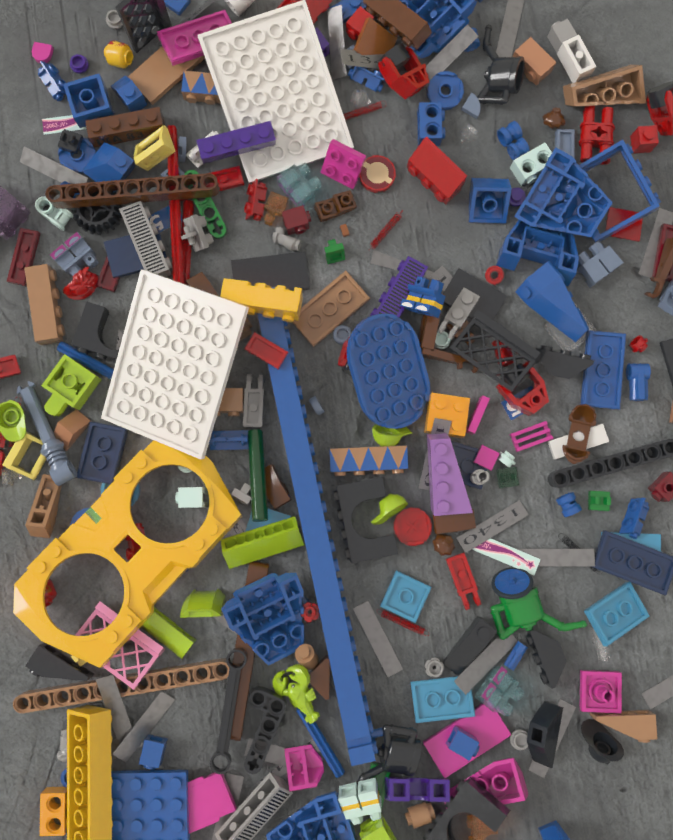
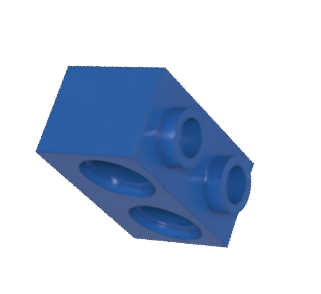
(428, 123)

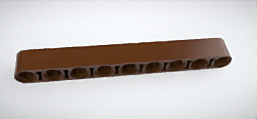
(124, 188)
(256, 571)

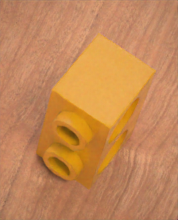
(50, 809)

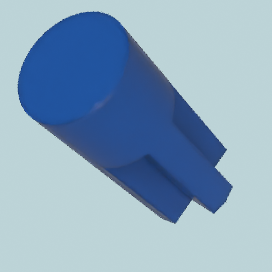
(515, 655)

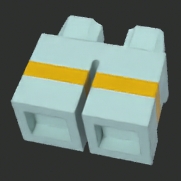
(360, 800)

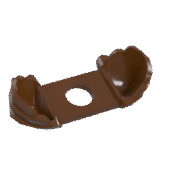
(581, 420)

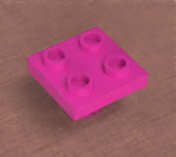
(343, 164)
(600, 691)

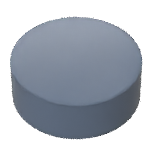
(341, 334)
(316, 405)

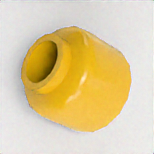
(118, 54)

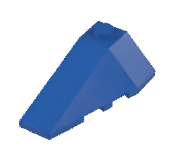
(549, 297)

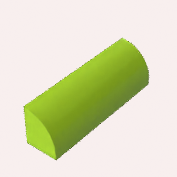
(261, 542)
(168, 633)

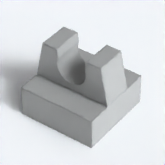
(242, 495)

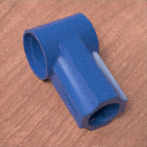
(638, 381)

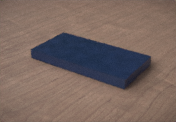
(634, 562)

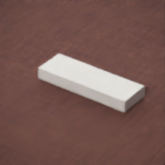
(596, 437)

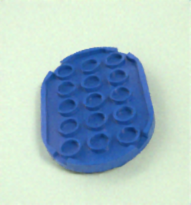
(388, 370)

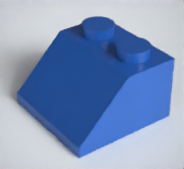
(489, 200)

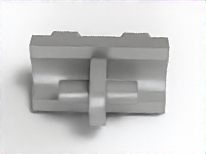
(195, 233)

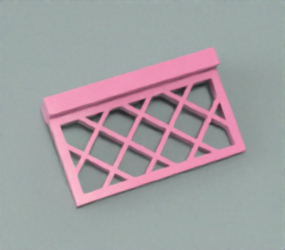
(138, 638)

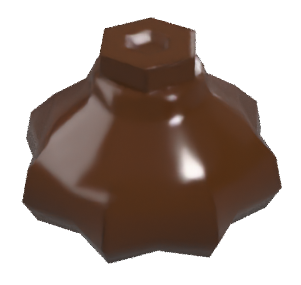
(554, 118)
(443, 544)

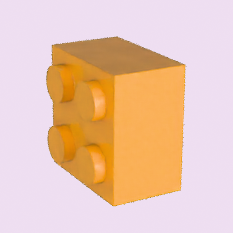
(448, 408)

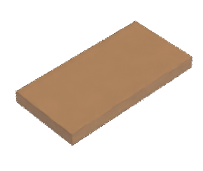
(158, 75)
(330, 308)

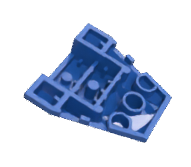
(444, 18)
(564, 198)
(268, 615)
(316, 821)

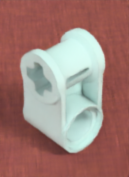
(56, 216)

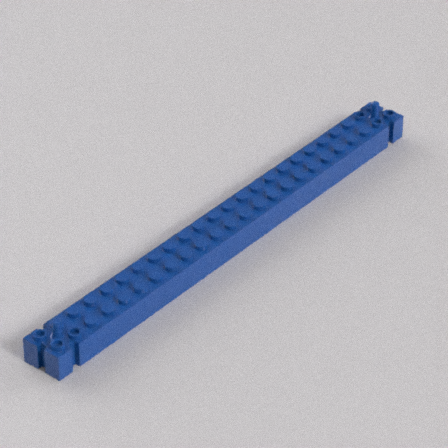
(336, 627)

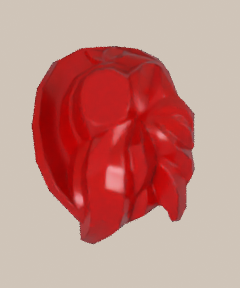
(82, 285)

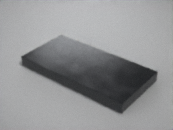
(274, 270)

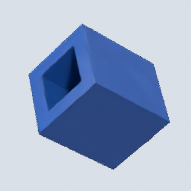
(463, 743)
(153, 752)

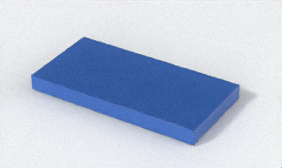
(604, 378)

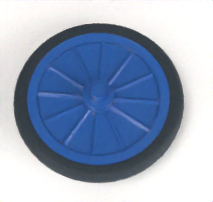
(512, 583)

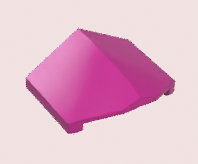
(303, 767)

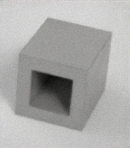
(560, 33)

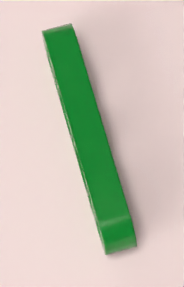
(208, 203)

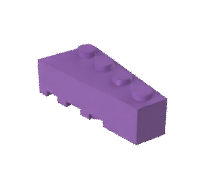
(446, 484)

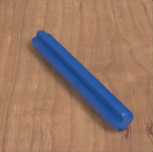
(85, 360)
(323, 746)

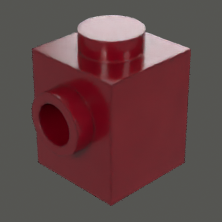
(296, 220)
(662, 487)

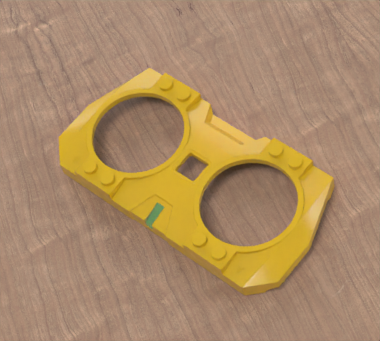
(145, 575)

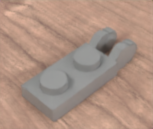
(459, 311)
(253, 403)

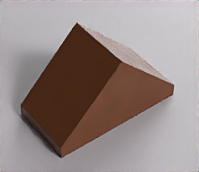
(320, 677)

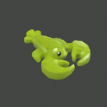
(298, 692)

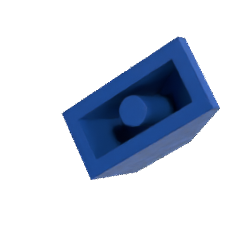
(129, 94)

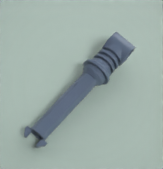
(61, 468)

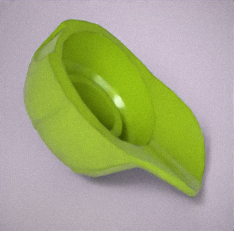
(12, 421)
(389, 436)
(389, 507)

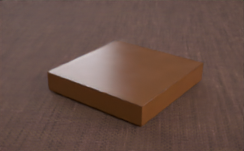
(374, 39)

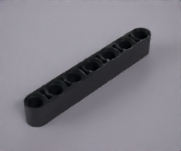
(604, 467)

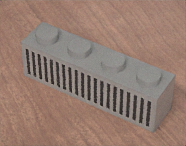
(144, 239)
(256, 810)

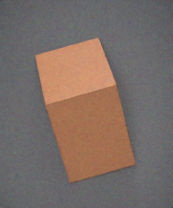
(71, 428)

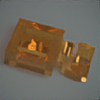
(274, 206)

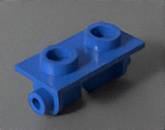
(50, 75)
(374, 79)
(229, 440)
(636, 510)

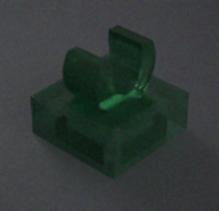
(507, 477)

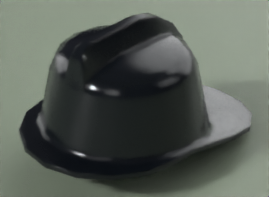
(602, 744)

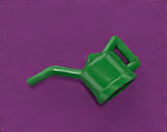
(525, 614)

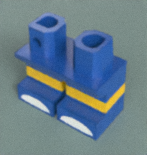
(423, 299)

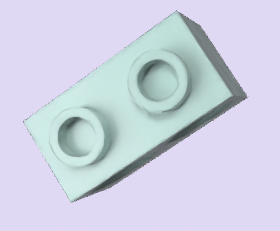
(531, 162)
(192, 497)

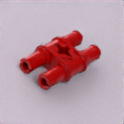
(596, 134)

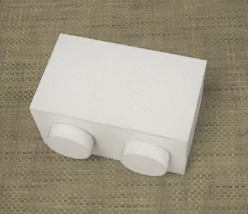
(576, 59)

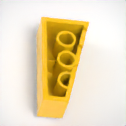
(264, 299)

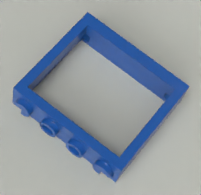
(643, 182)

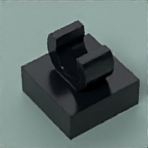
(70, 141)

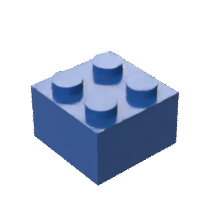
(88, 99)

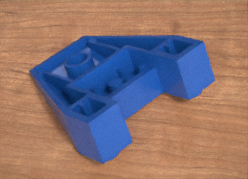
(540, 246)

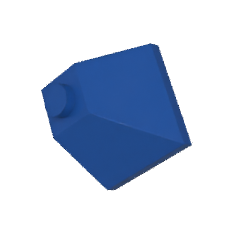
(109, 164)

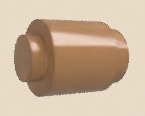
(306, 656)
(420, 814)

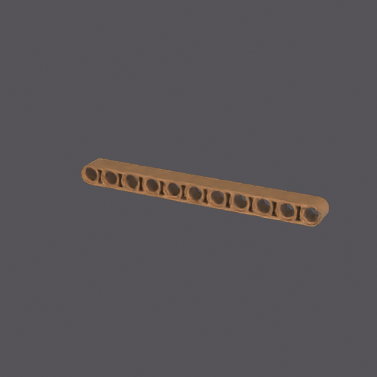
(154, 684)

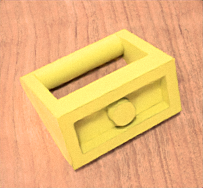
(155, 153)
(17, 453)

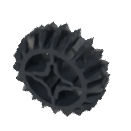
(95, 224)

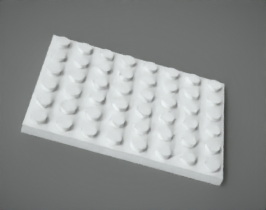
(277, 74)
(174, 363)

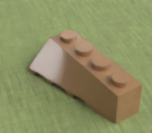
(610, 88)

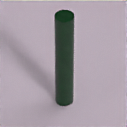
(257, 476)

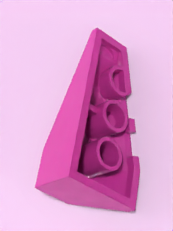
(502, 780)

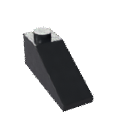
(469, 645)
(53, 664)

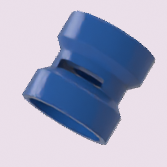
(510, 133)
(568, 504)

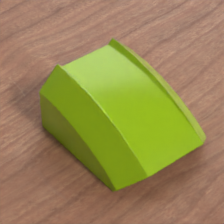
(203, 604)

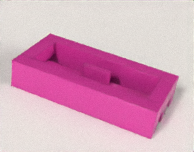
(477, 415)
(546, 431)

